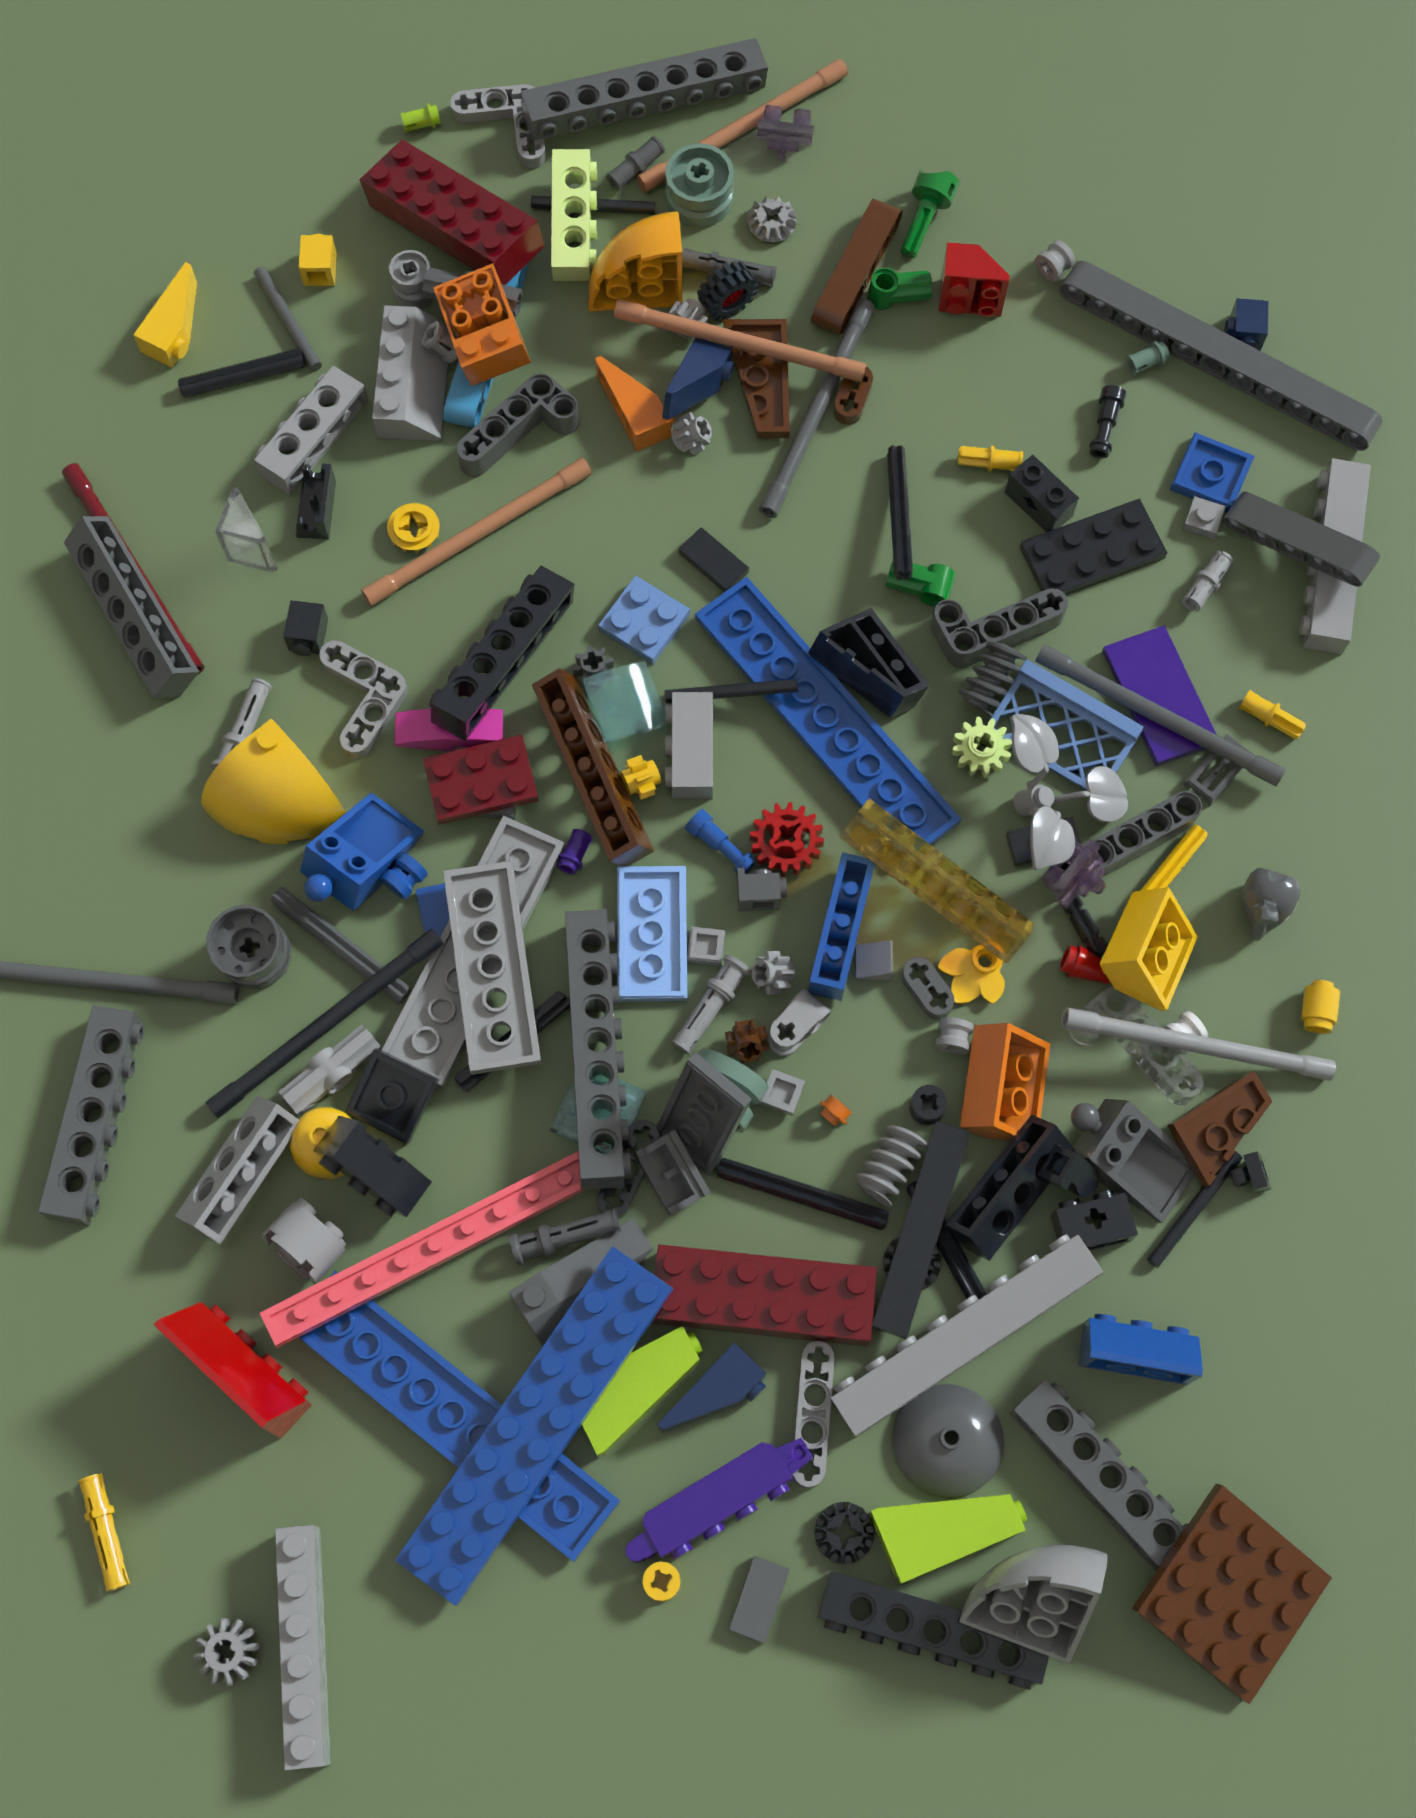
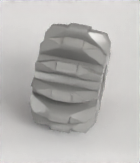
(215, 1658)

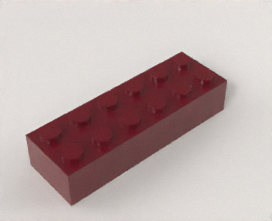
(451, 211)
(766, 1295)

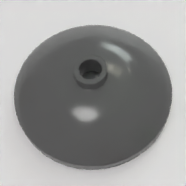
(933, 1463)

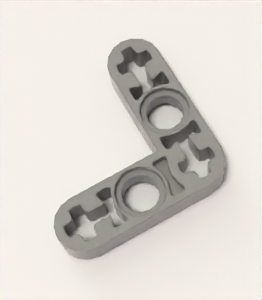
(505, 111)
(376, 694)

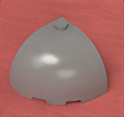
(1039, 1598)

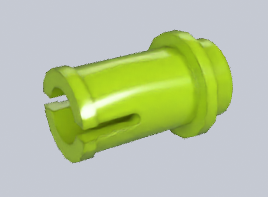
(421, 118)

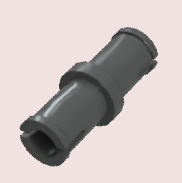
(635, 163)

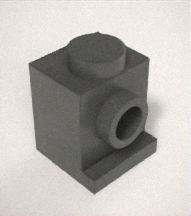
(760, 890)

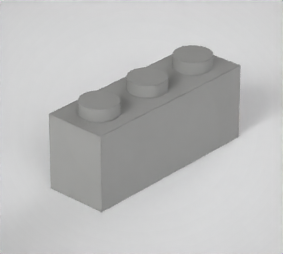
(690, 745)

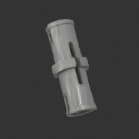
(1207, 581)

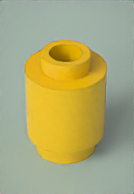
(1320, 1007)

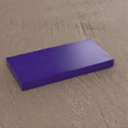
(1155, 671)

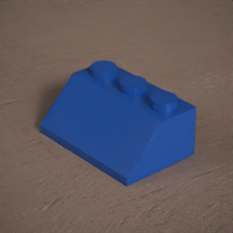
(1140, 1350)

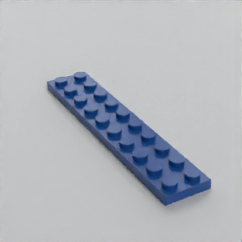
(824, 712)
(452, 1415)
(534, 1426)

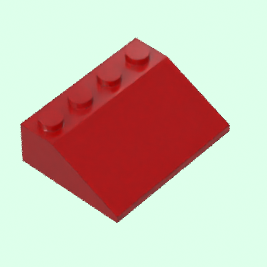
(235, 1367)

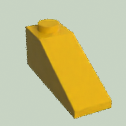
(168, 325)

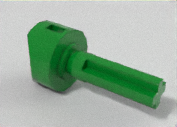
(934, 193)

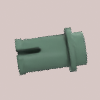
(1148, 357)

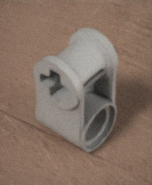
(800, 1019)

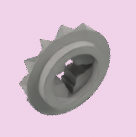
(772, 230)

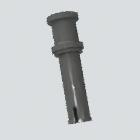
(547, 1239)

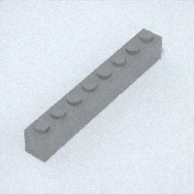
(966, 1335)

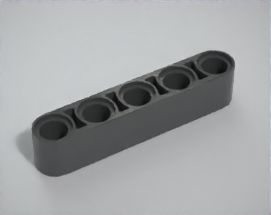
(1301, 539)
(1141, 835)

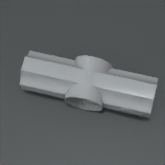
(329, 1070)

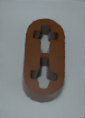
(859, 396)

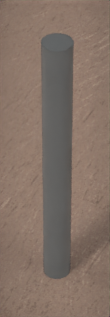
(287, 318)

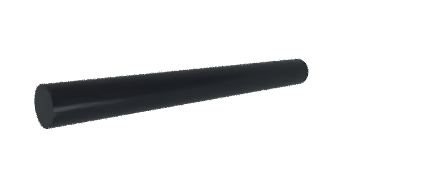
(603, 205)
(742, 689)
(1191, 1212)

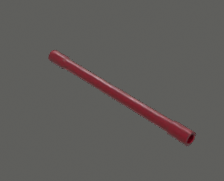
(84, 491)

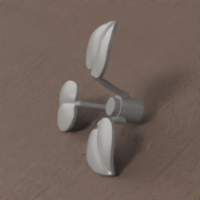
(1051, 837)

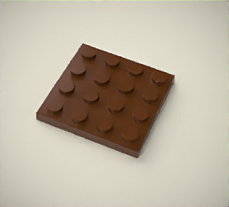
(1232, 1593)

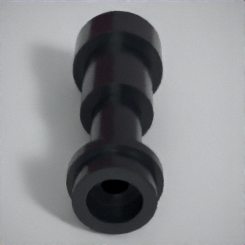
(1111, 401)

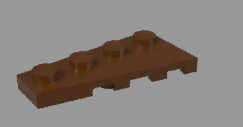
(763, 377)

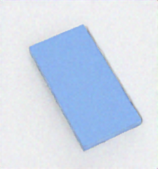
(651, 933)

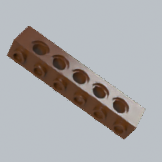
(592, 768)

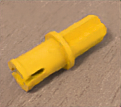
(989, 458)
(1272, 715)

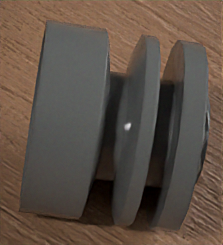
(234, 935)

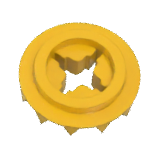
(424, 518)

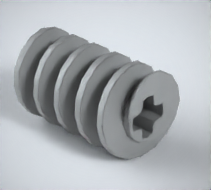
(889, 1162)

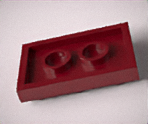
(480, 779)

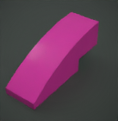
(417, 731)

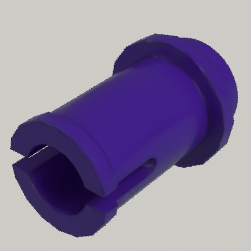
(571, 859)

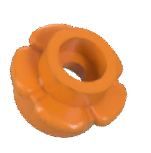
(834, 1111)

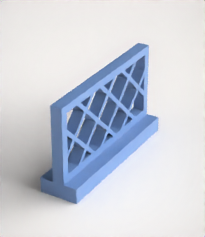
(1078, 704)

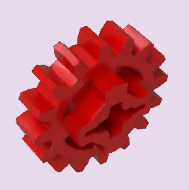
(796, 828)

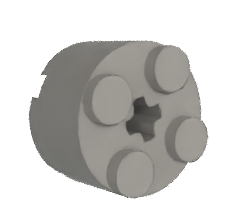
(305, 1241)

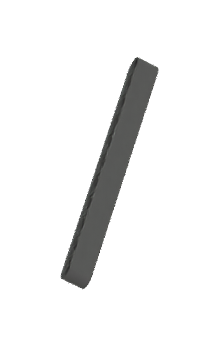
(1222, 356)

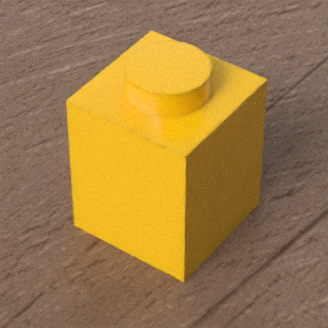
(317, 260)

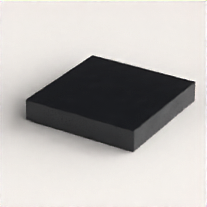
(392, 1095)

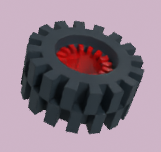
(727, 290)

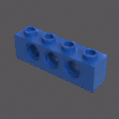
(841, 926)

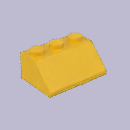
(1149, 948)

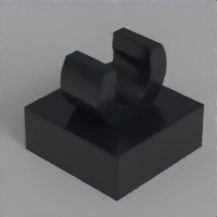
(1253, 1173)

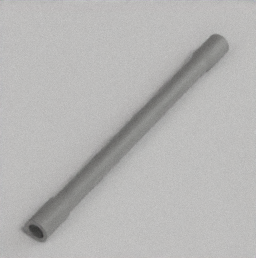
(1302, 1064)

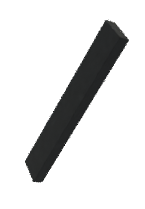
(920, 1230)

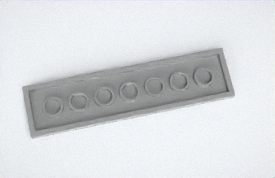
(431, 1023)

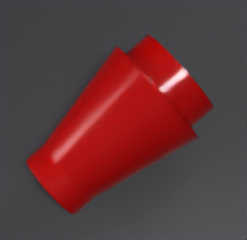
(1082, 964)

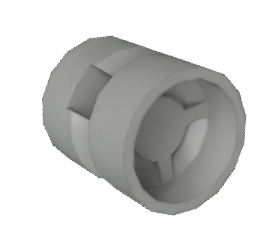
(407, 276)

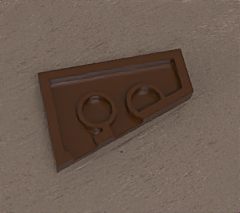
(1218, 1124)

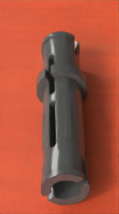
(709, 262)

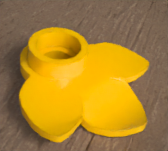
(970, 977)

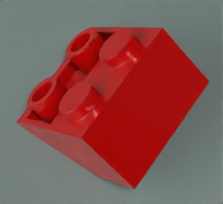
(972, 281)

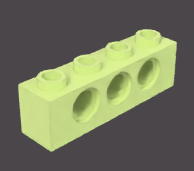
(573, 167)

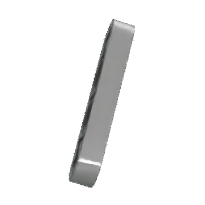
(816, 1414)

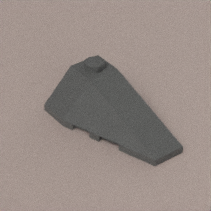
(554, 1289)

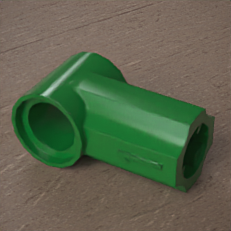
(899, 287)
(929, 583)

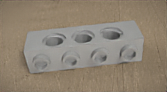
(310, 446)
(238, 1169)

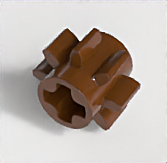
(746, 1041)

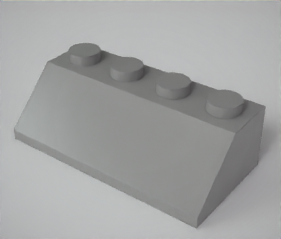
(409, 378)

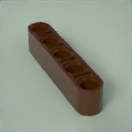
(856, 266)

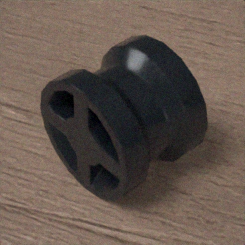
(923, 1111)

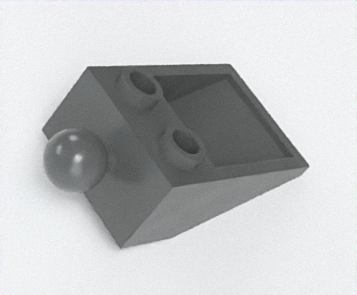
(1132, 1155)

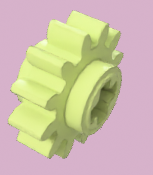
(992, 754)

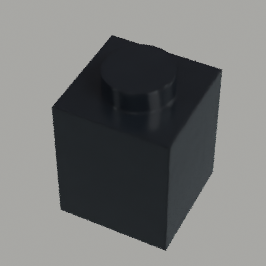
(305, 627)

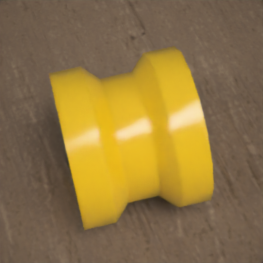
(666, 1581)

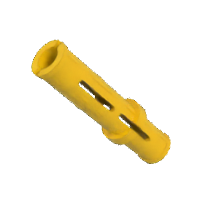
(104, 1533)

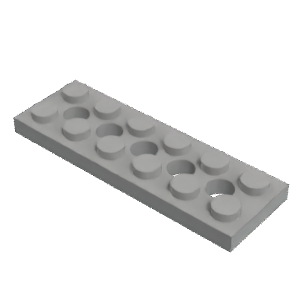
(513, 978)

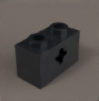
(1041, 494)
(1114, 1215)

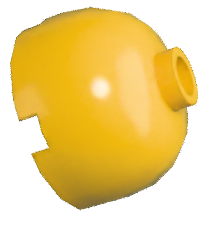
(307, 1135)

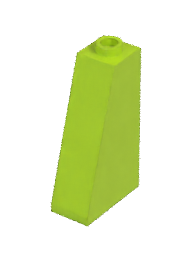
(639, 1386)
(937, 1533)

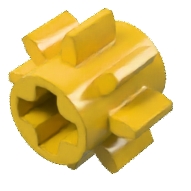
(641, 777)

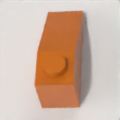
(635, 406)

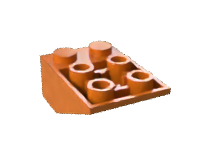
(481, 325)

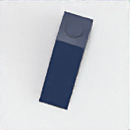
(698, 376)
(719, 1389)

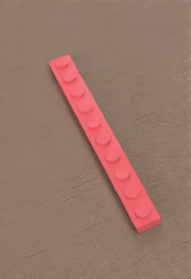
(423, 1251)

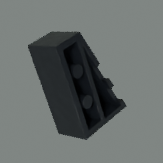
(870, 662)
(371, 1167)

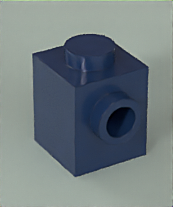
(1248, 322)

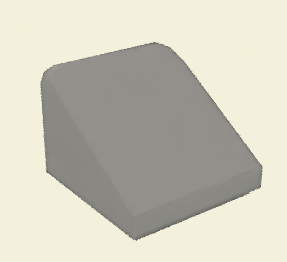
(874, 961)

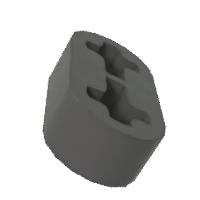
(934, 983)

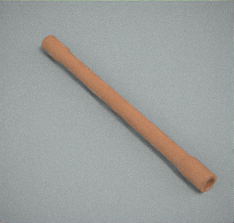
(821, 79)
(641, 315)
(391, 583)

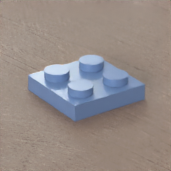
(644, 619)

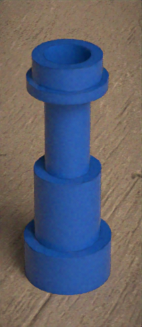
(702, 826)

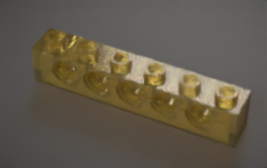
(937, 881)

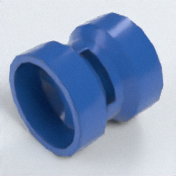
(403, 875)

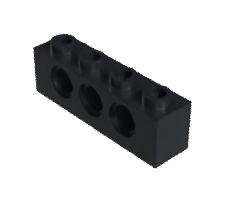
(1006, 1189)

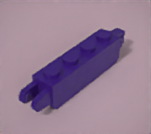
(718, 1498)

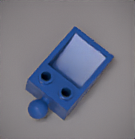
(356, 852)

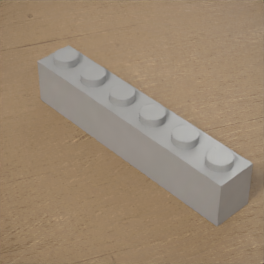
(1328, 599)
(302, 1647)

